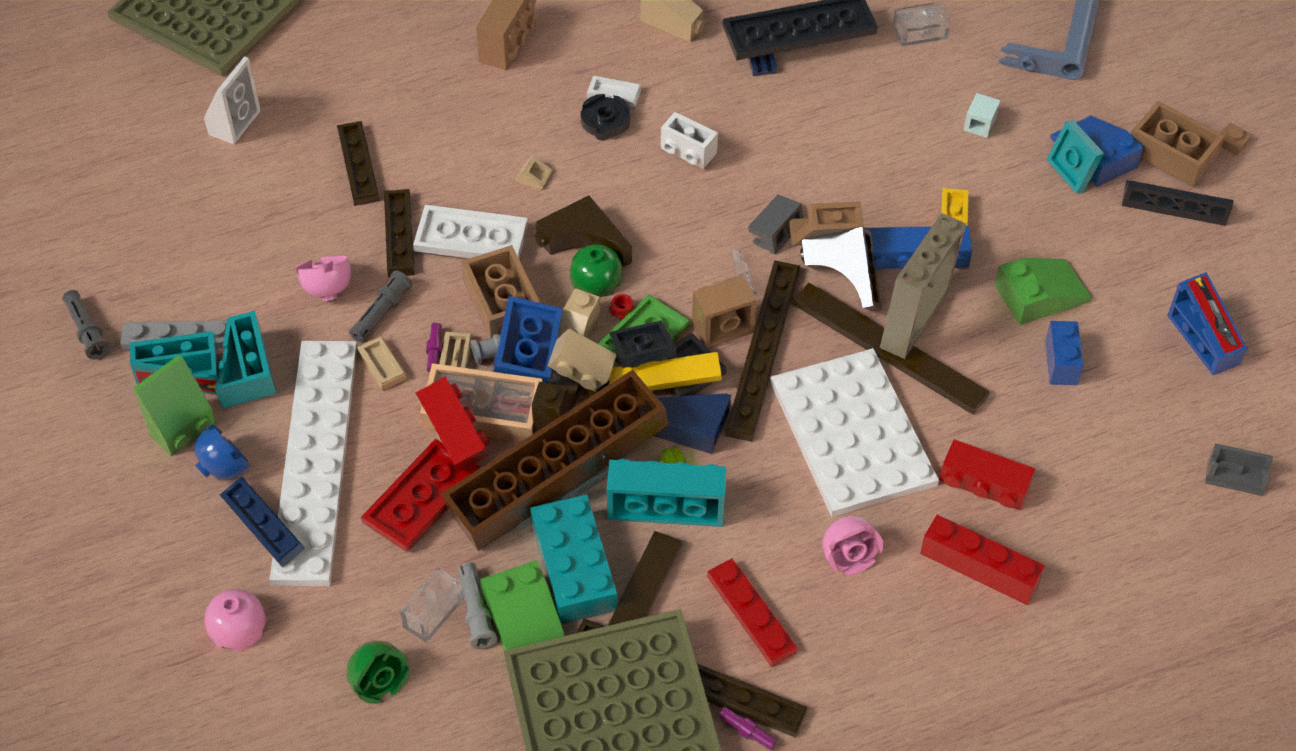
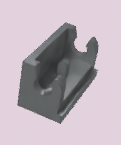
(773, 223)
(1238, 469)

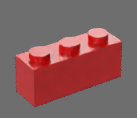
(453, 423)
(986, 474)

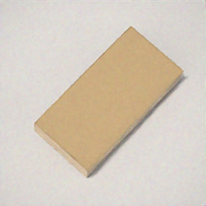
(381, 363)

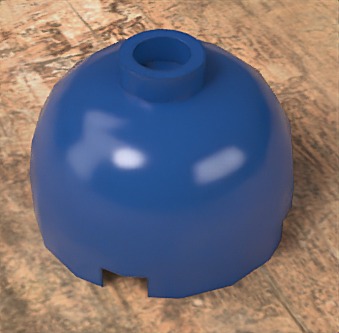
(218, 455)

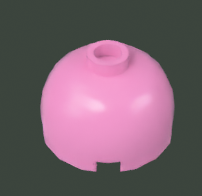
(324, 277)
(851, 544)
(235, 619)

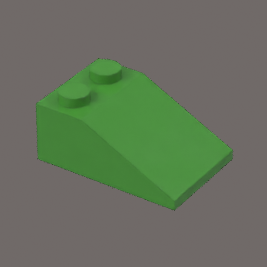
(1039, 287)
(173, 406)
(521, 606)

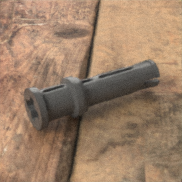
(386, 298)
(74, 304)

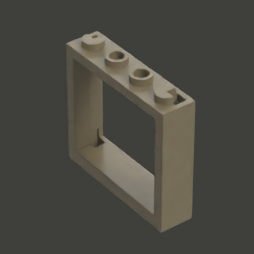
(931, 275)

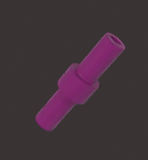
(434, 345)
(747, 728)

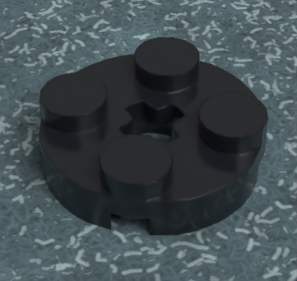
(605, 127)

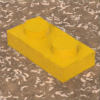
(955, 204)

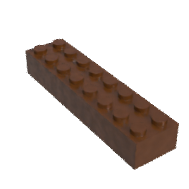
(555, 459)

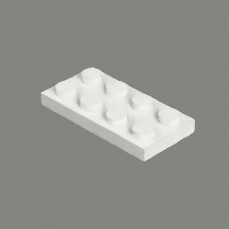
(467, 232)

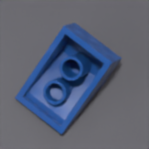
(1118, 145)
(527, 339)

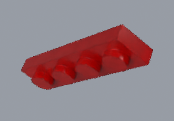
(752, 612)

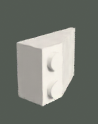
(233, 105)

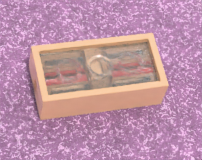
(496, 400)

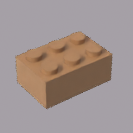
(504, 30)
(1177, 143)
(492, 280)

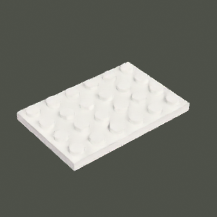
(853, 432)

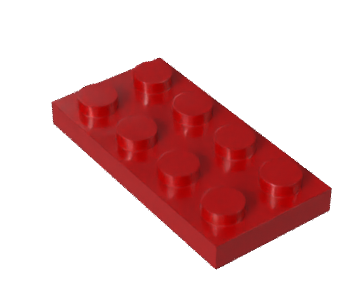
(415, 497)

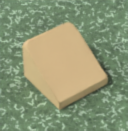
(534, 173)

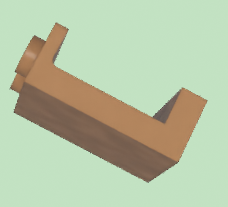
(826, 219)

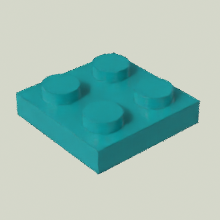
(1075, 156)

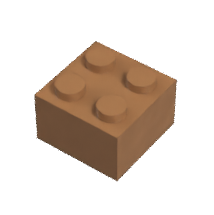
(724, 311)

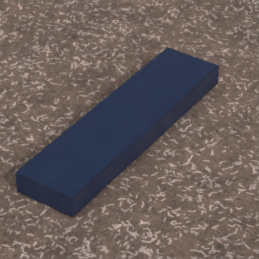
(262, 521)

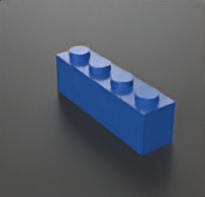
(897, 244)

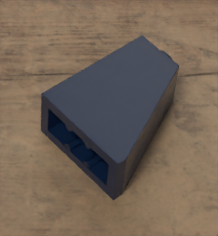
(695, 420)

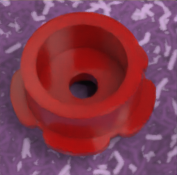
(621, 301)

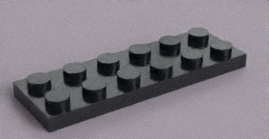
(798, 27)

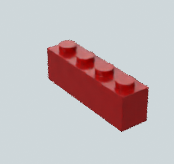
(982, 559)

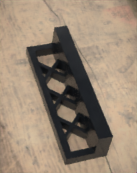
(1176, 202)

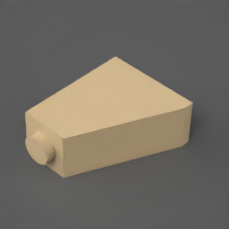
(675, 17)

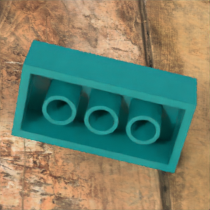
(666, 493)
(573, 559)

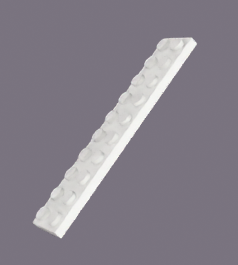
(316, 460)

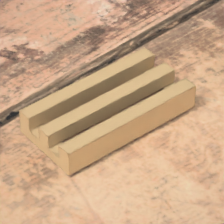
(467, 349)

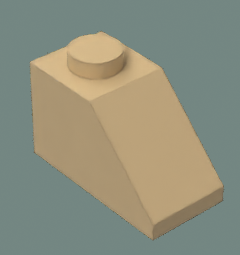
(580, 313)

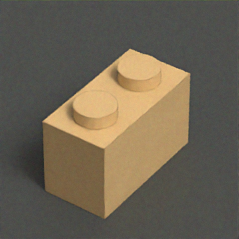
(582, 360)

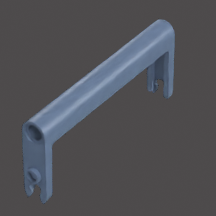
(1064, 64)

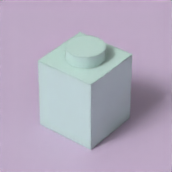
(981, 115)

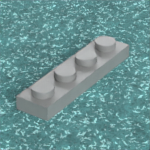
(154, 330)

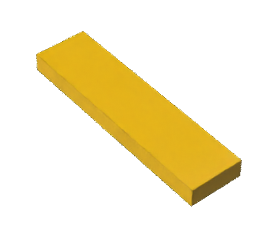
(675, 371)

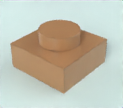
(1235, 138)

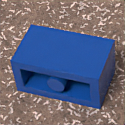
(1064, 353)

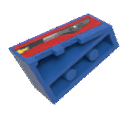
(1206, 324)

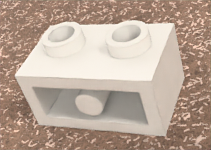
(689, 140)

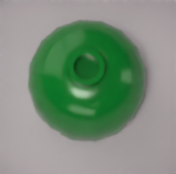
(596, 270)
(376, 670)

